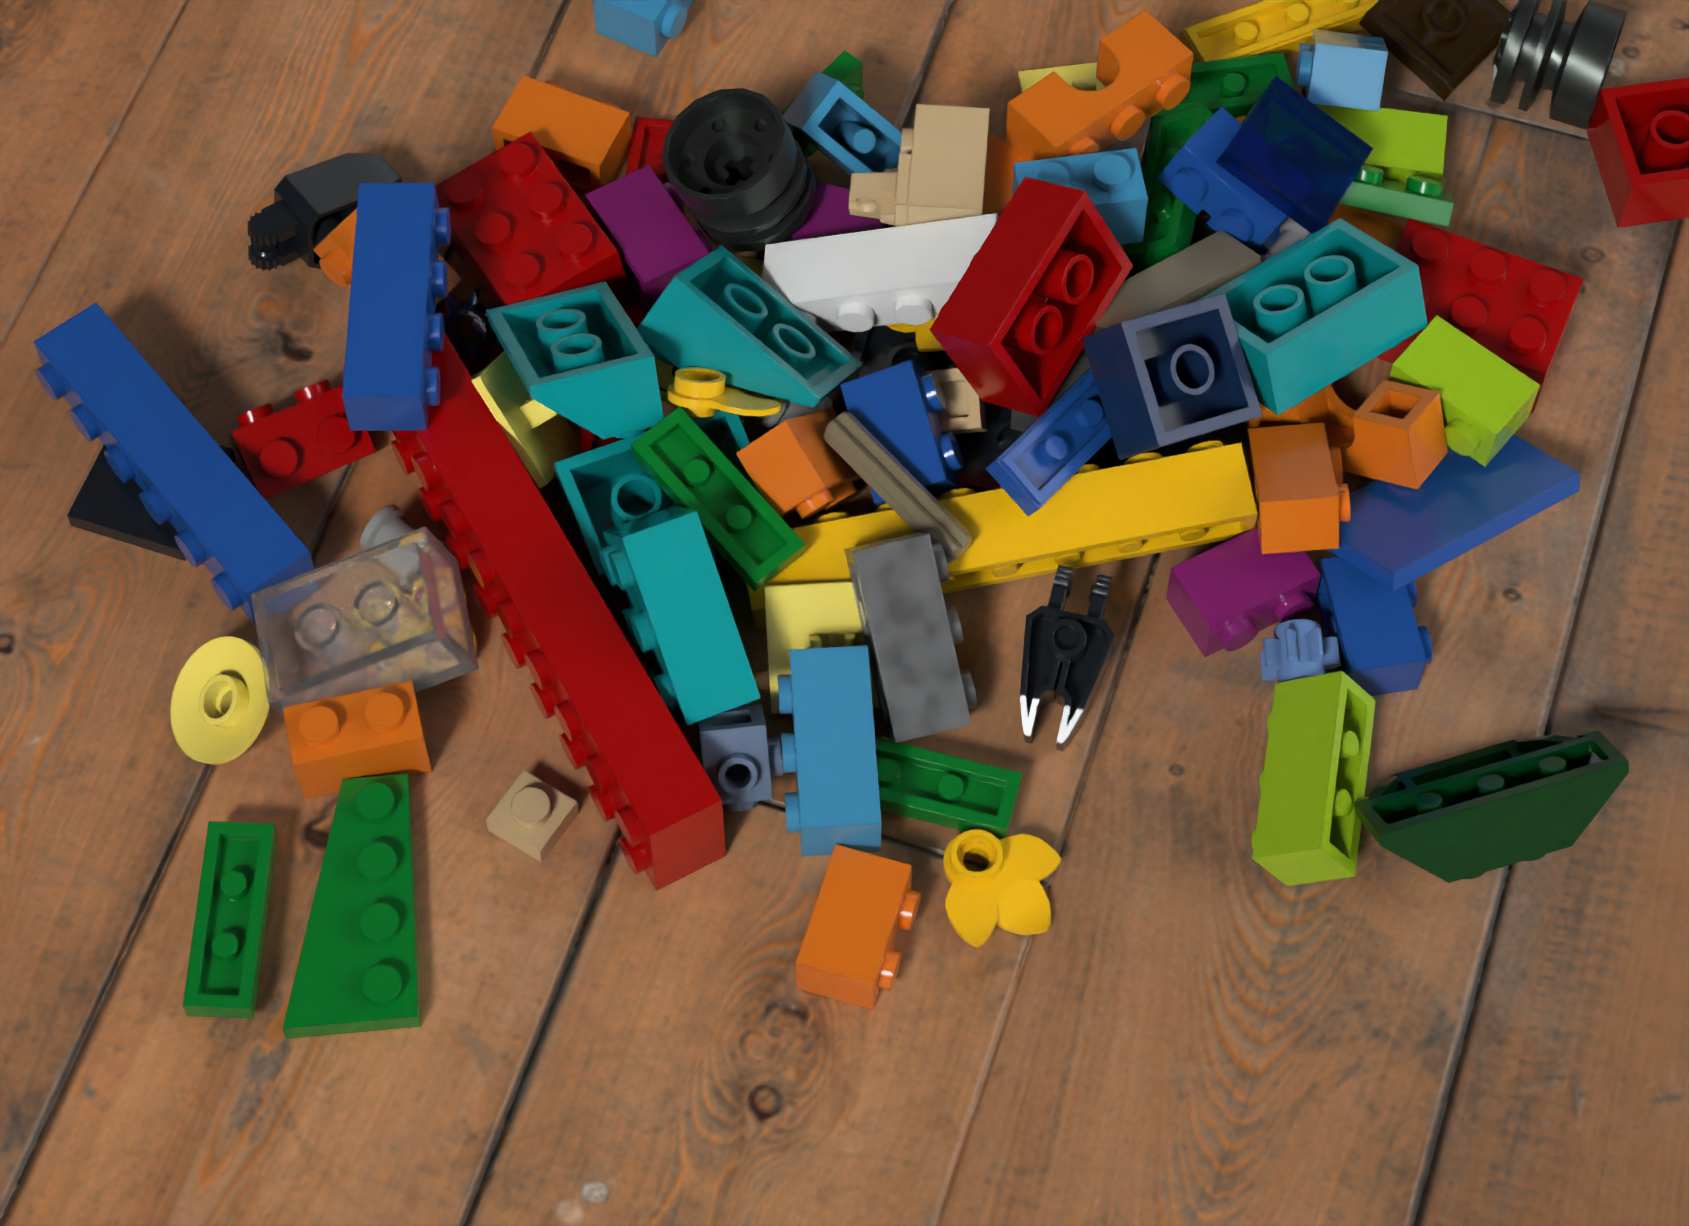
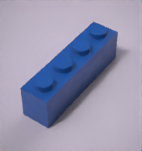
(393, 307)

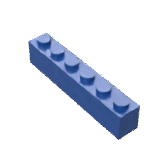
(170, 457)

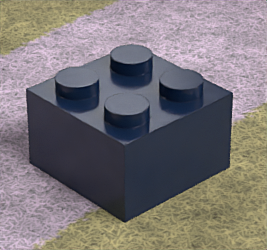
(1171, 376)

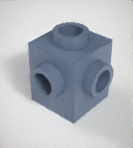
(739, 756)

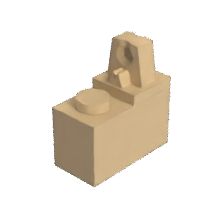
(937, 170)

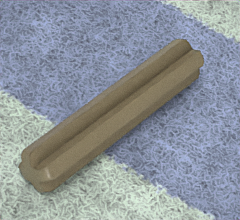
(896, 485)

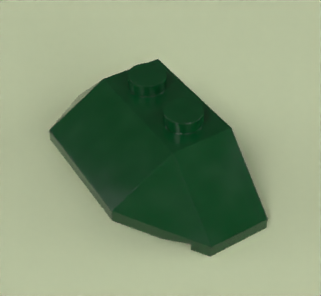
(1494, 803)

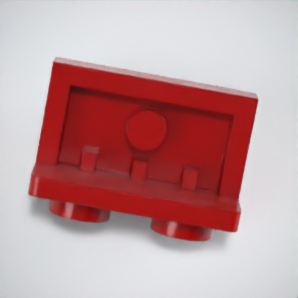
(298, 441)

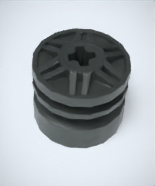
(1557, 57)
(739, 169)

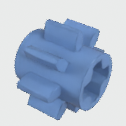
(1298, 652)

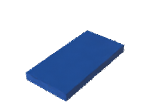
(1409, 531)

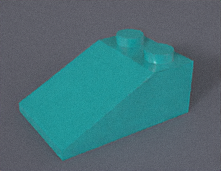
(736, 323)

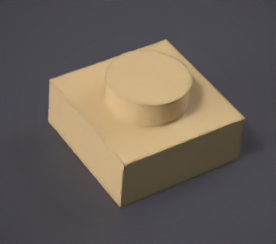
(963, 408)
(532, 816)

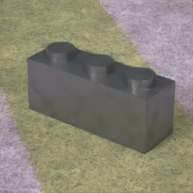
(911, 636)

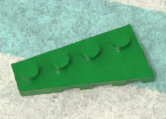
(362, 928)

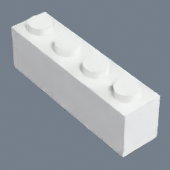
(876, 273)

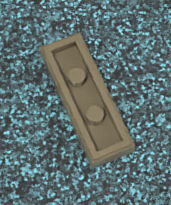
(1180, 278)

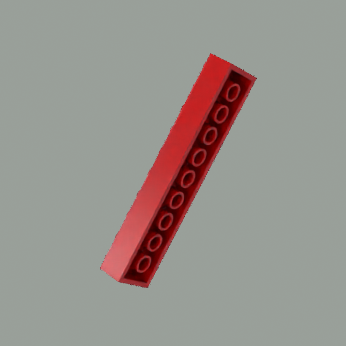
(562, 633)

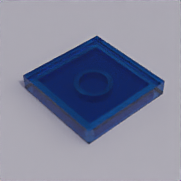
(1294, 155)

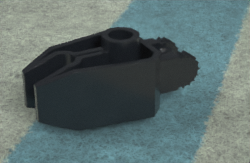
(310, 207)
(1065, 656)

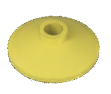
(219, 701)

